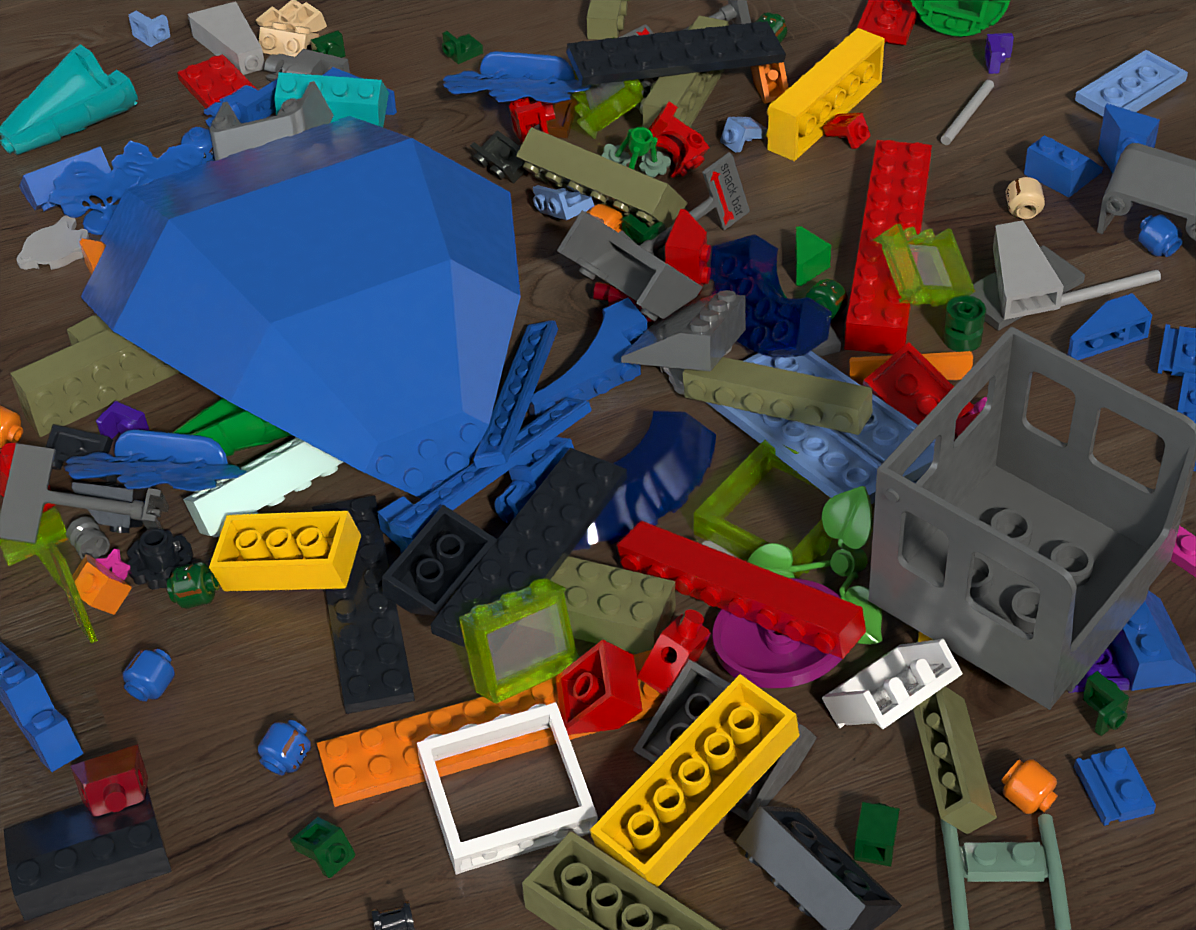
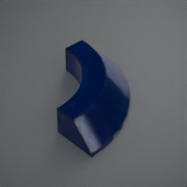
(773, 321)
(659, 476)

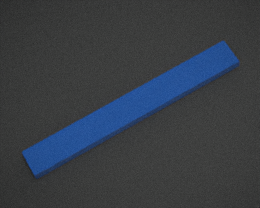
(516, 395)
(473, 480)

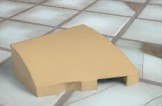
(294, 15)

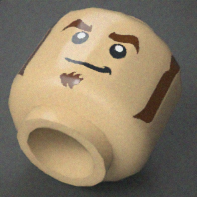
(1025, 197)

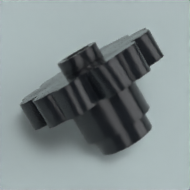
(156, 557)

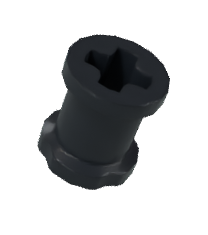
(394, 919)

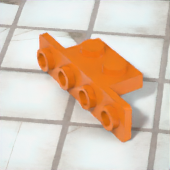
(950, 364)

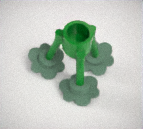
(640, 142)

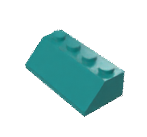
(344, 95)

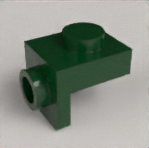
(1107, 700)

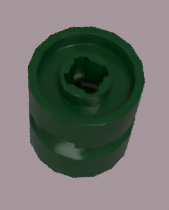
(964, 323)

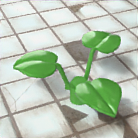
(849, 520)

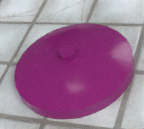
(767, 655)

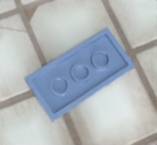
(1132, 84)

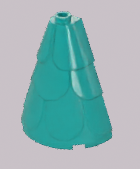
(67, 102)

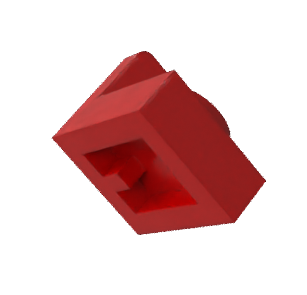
(850, 126)

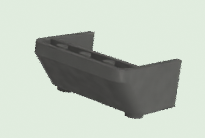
(293, 118)
(1154, 180)
(627, 267)

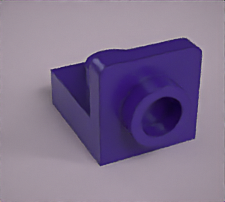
(996, 50)
(121, 419)

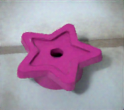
(118, 566)

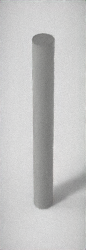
(967, 112)
(1110, 287)

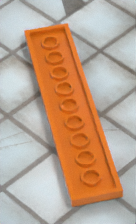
(388, 756)

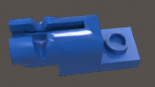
(247, 103)
(528, 477)

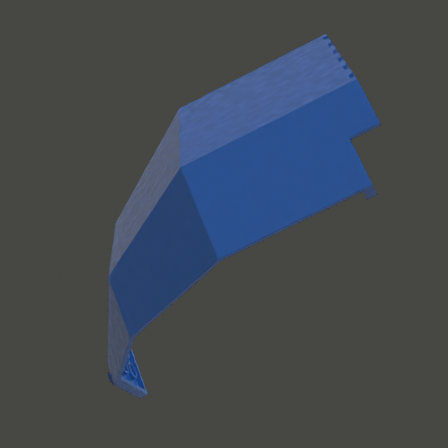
(327, 291)

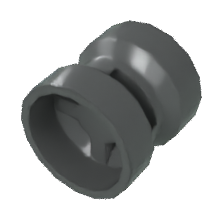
(87, 538)

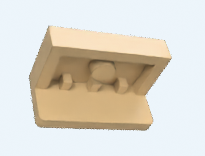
(286, 41)

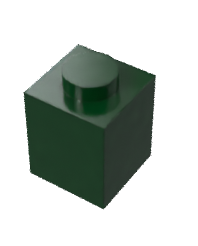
(876, 834)

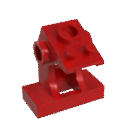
(529, 113)
(686, 147)

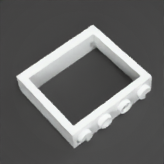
(520, 838)

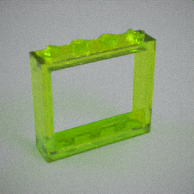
(710, 516)

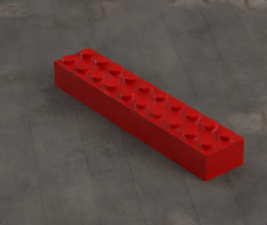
(895, 196)

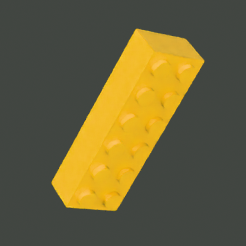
(823, 92)
(696, 781)

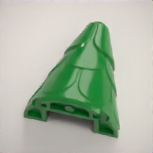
(960, 16)
(231, 427)

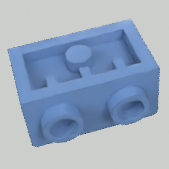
(560, 202)

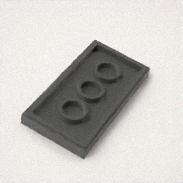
(988, 292)

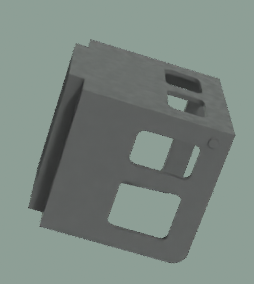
(1022, 540)

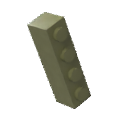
(954, 761)

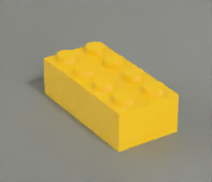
(285, 551)

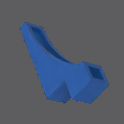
(601, 364)
(34, 712)

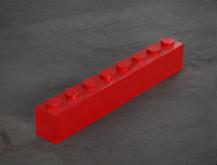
(744, 589)

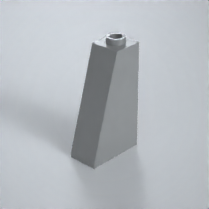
(228, 33)
(1023, 273)

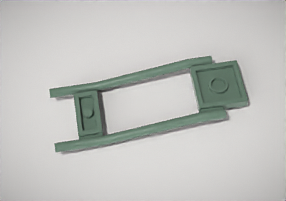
(1005, 864)

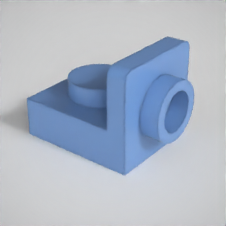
(147, 30)
(739, 130)

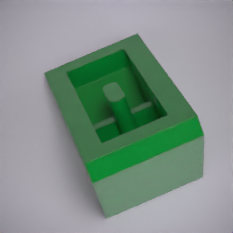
(811, 255)

